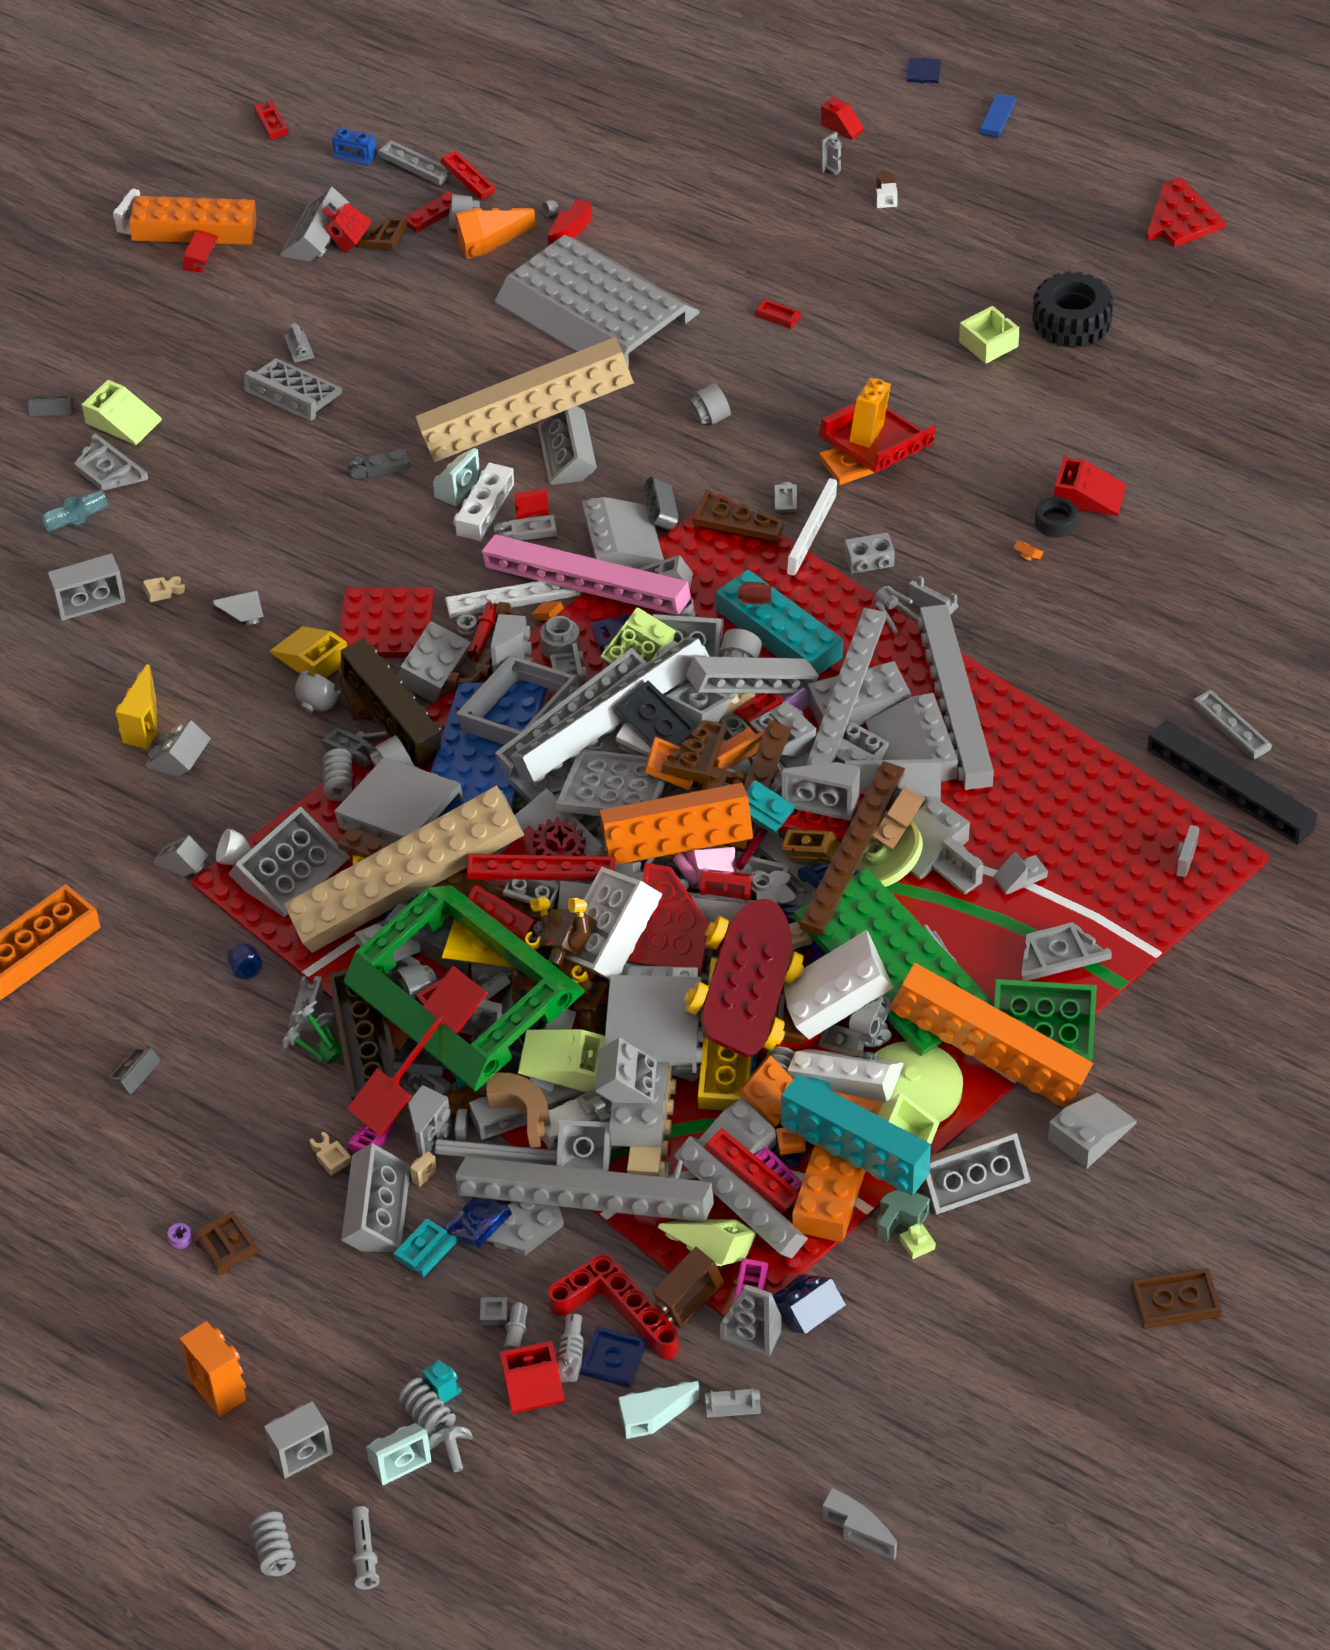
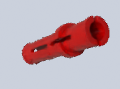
(485, 624)

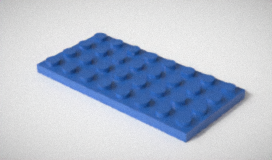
(472, 758)

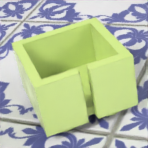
(989, 334)
(910, 1117)

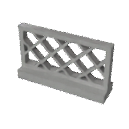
(288, 396)

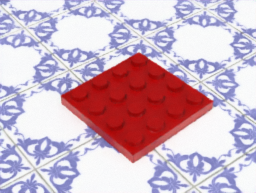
(386, 618)

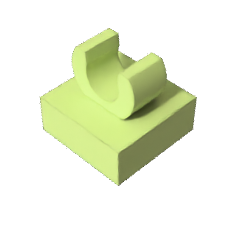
(917, 1241)

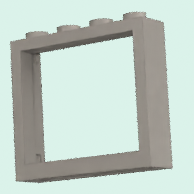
(512, 669)

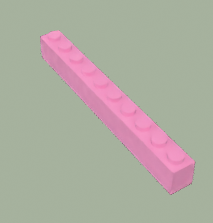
(586, 574)

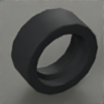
(1056, 528)

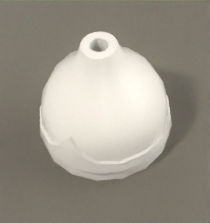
(231, 847)

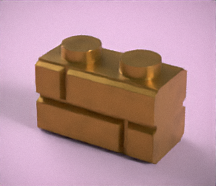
(810, 846)

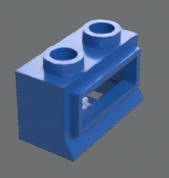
(357, 141)

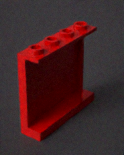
(894, 442)

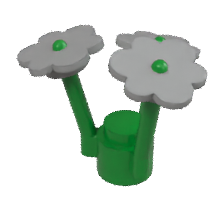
(328, 1048)

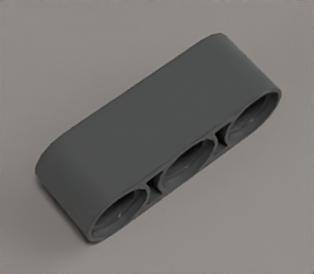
(660, 503)

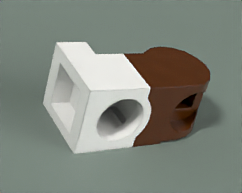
(886, 190)

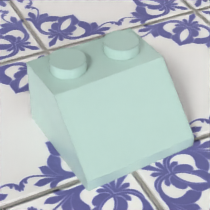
(458, 478)
(399, 1453)

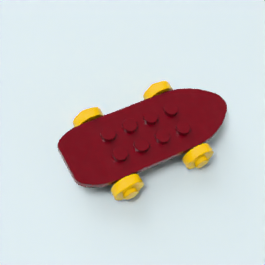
(746, 979)

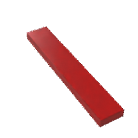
(537, 867)

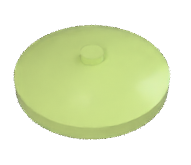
(895, 864)
(927, 1080)

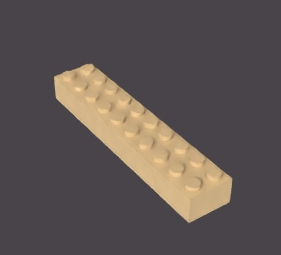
(524, 399)
(403, 869)

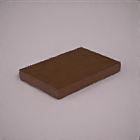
(1176, 1298)

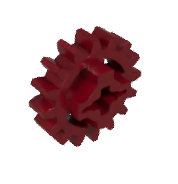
(559, 839)

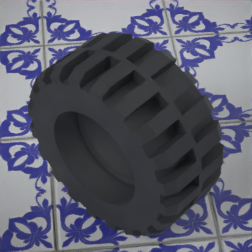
(1072, 326)

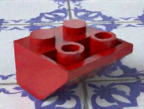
(532, 1377)

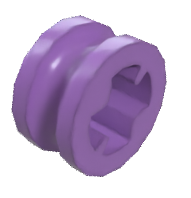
(179, 1228)

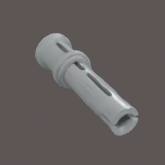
(365, 1558)

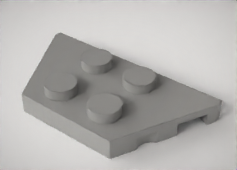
(107, 466)
(1059, 950)
(527, 1227)

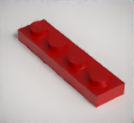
(752, 1170)

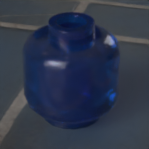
(244, 961)

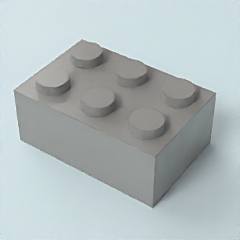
(86, 587)
(432, 661)

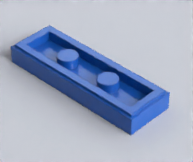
(997, 115)

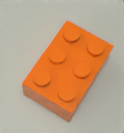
(213, 1368)

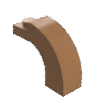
(898, 817)
(520, 1093)

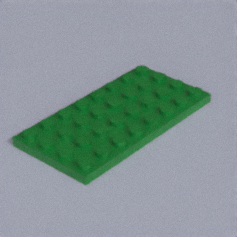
(899, 943)

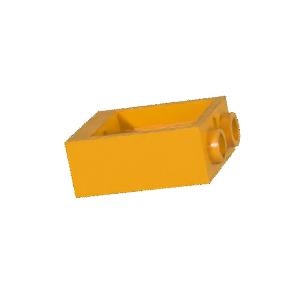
(869, 412)

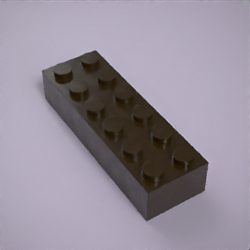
(390, 702)
(364, 1035)

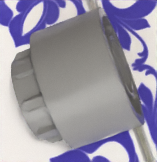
(458, 204)
(710, 405)
(558, 636)
(740, 644)
(391, 749)
(414, 978)

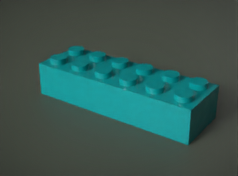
(781, 625)
(855, 1134)

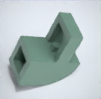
(900, 1209)

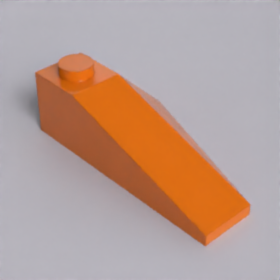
(487, 230)

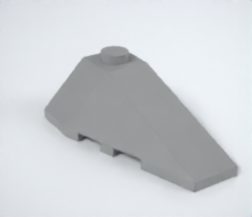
(752, 1321)

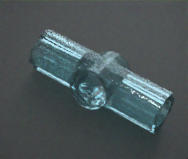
(74, 510)

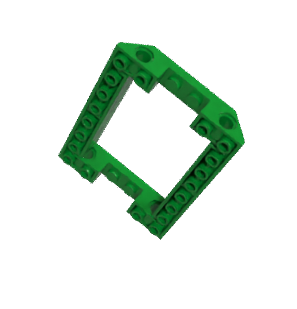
(490, 1051)

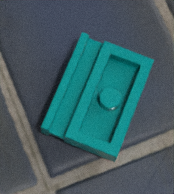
(767, 807)
(425, 1247)

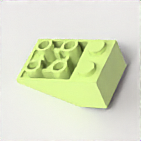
(119, 413)
(642, 634)
(562, 1057)
(718, 1238)

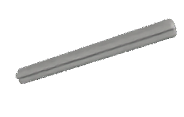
(496, 1152)

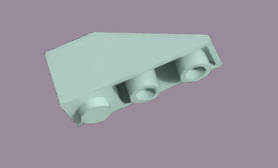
(651, 1410)

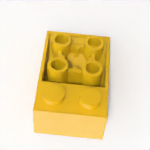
(311, 650)
(139, 712)

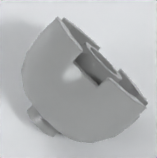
(315, 692)

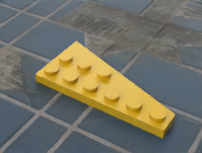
(467, 947)

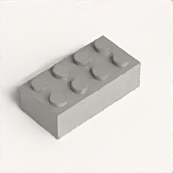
(879, 691)

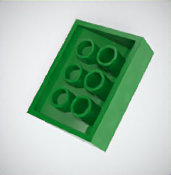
(1052, 1009)

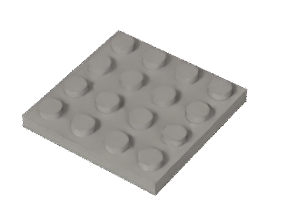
(607, 781)

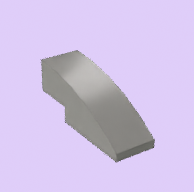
(859, 1524)

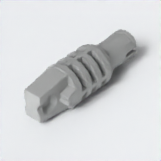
(570, 1349)

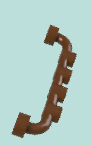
(484, 668)

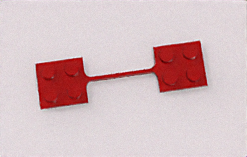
(382, 1095)

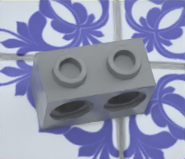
(869, 553)

